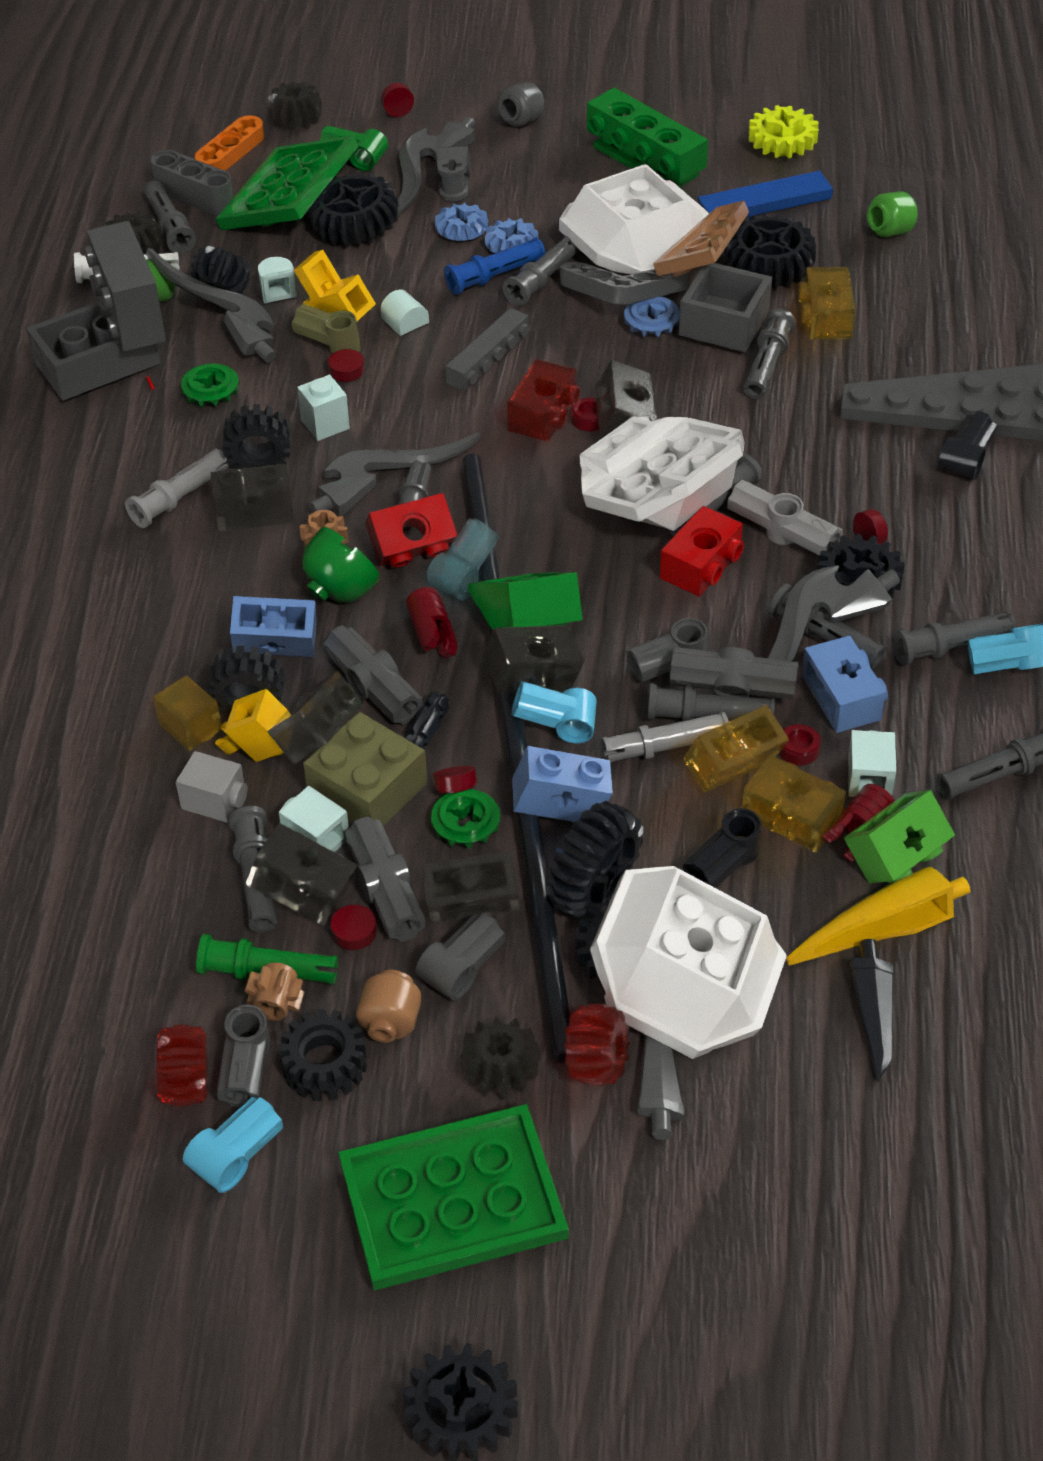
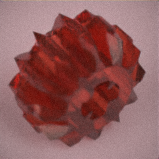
(597, 1044)
(182, 1065)

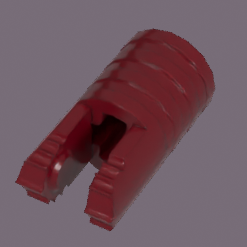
(431, 621)
(864, 805)

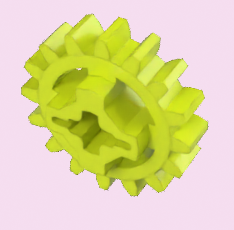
(783, 131)

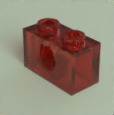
(542, 400)

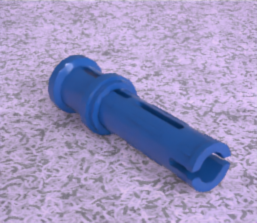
(481, 269)

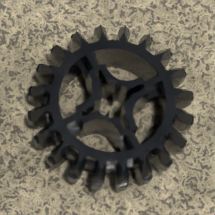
(354, 209)
(772, 249)
(593, 858)

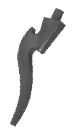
(421, 145)
(243, 322)
(357, 482)
(840, 601)

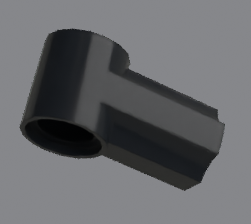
(967, 450)
(725, 850)

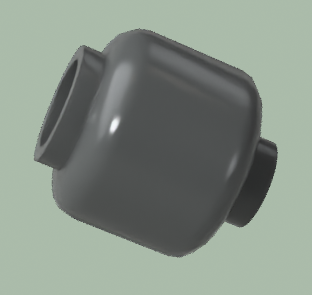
(521, 104)

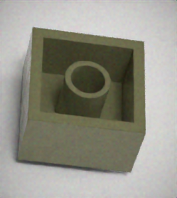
(367, 770)

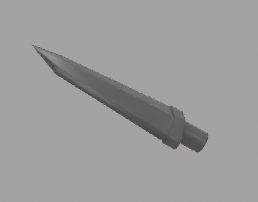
(659, 1088)

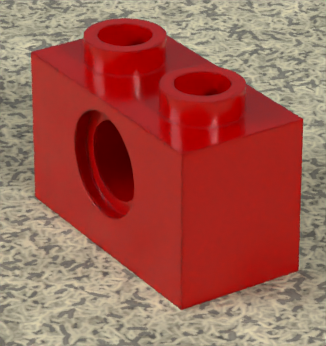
(427, 514)
(701, 551)

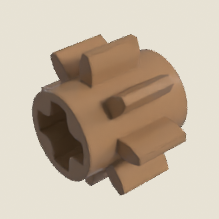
(318, 520)
(275, 990)

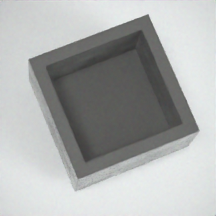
(725, 306)

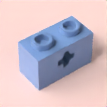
(274, 625)
(844, 683)
(559, 783)

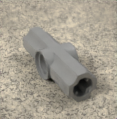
(783, 517)

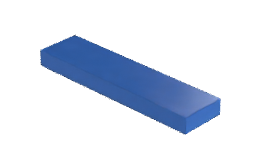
(773, 194)

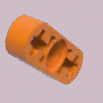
(240, 136)

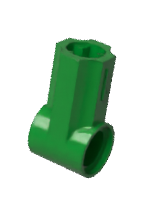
(371, 146)

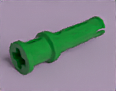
(243, 958)

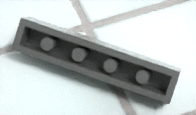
(487, 349)

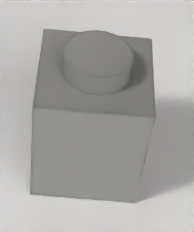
(211, 786)

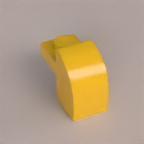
(329, 291)

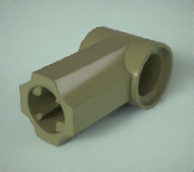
(334, 329)

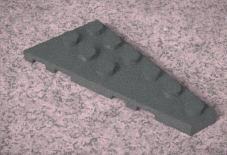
(943, 400)

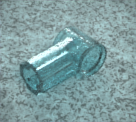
(461, 563)

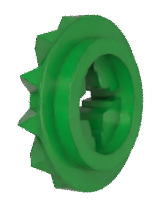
(197, 381)
(457, 806)

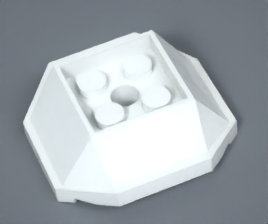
(629, 219)
(660, 469)
(677, 992)

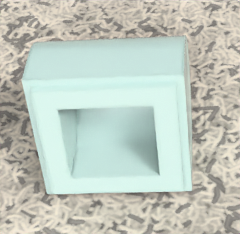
(276, 279)
(403, 312)

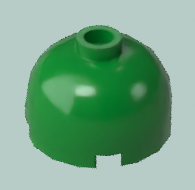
(336, 569)

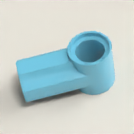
(1009, 650)
(568, 712)
(225, 1153)

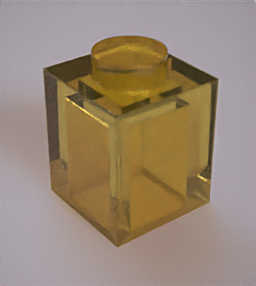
(187, 713)

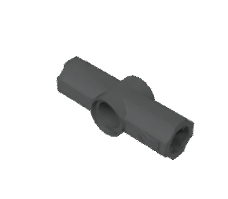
(733, 672)
(373, 675)
(385, 879)

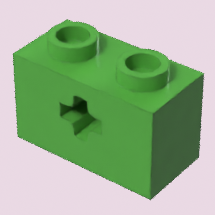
(900, 837)

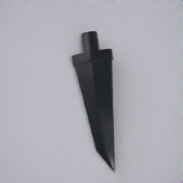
(874, 995)

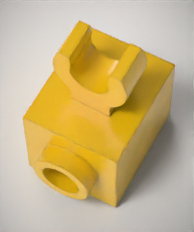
(249, 725)

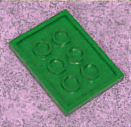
(287, 183)
(452, 1196)

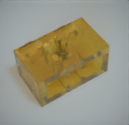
(828, 303)
(735, 748)
(793, 802)

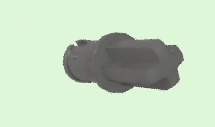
(416, 483)

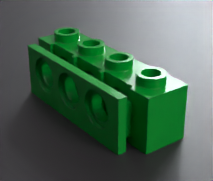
(676, 160)

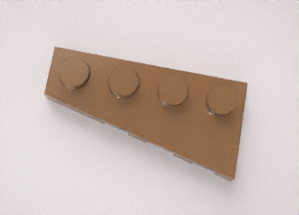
(704, 241)

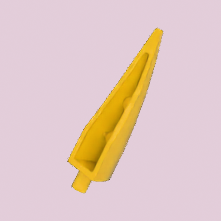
(893, 911)

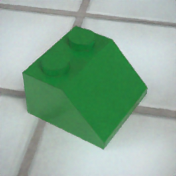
(529, 599)

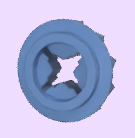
(450, 226)
(518, 230)
(664, 311)

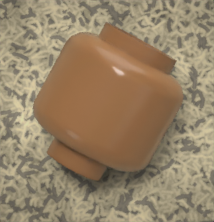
(389, 1006)

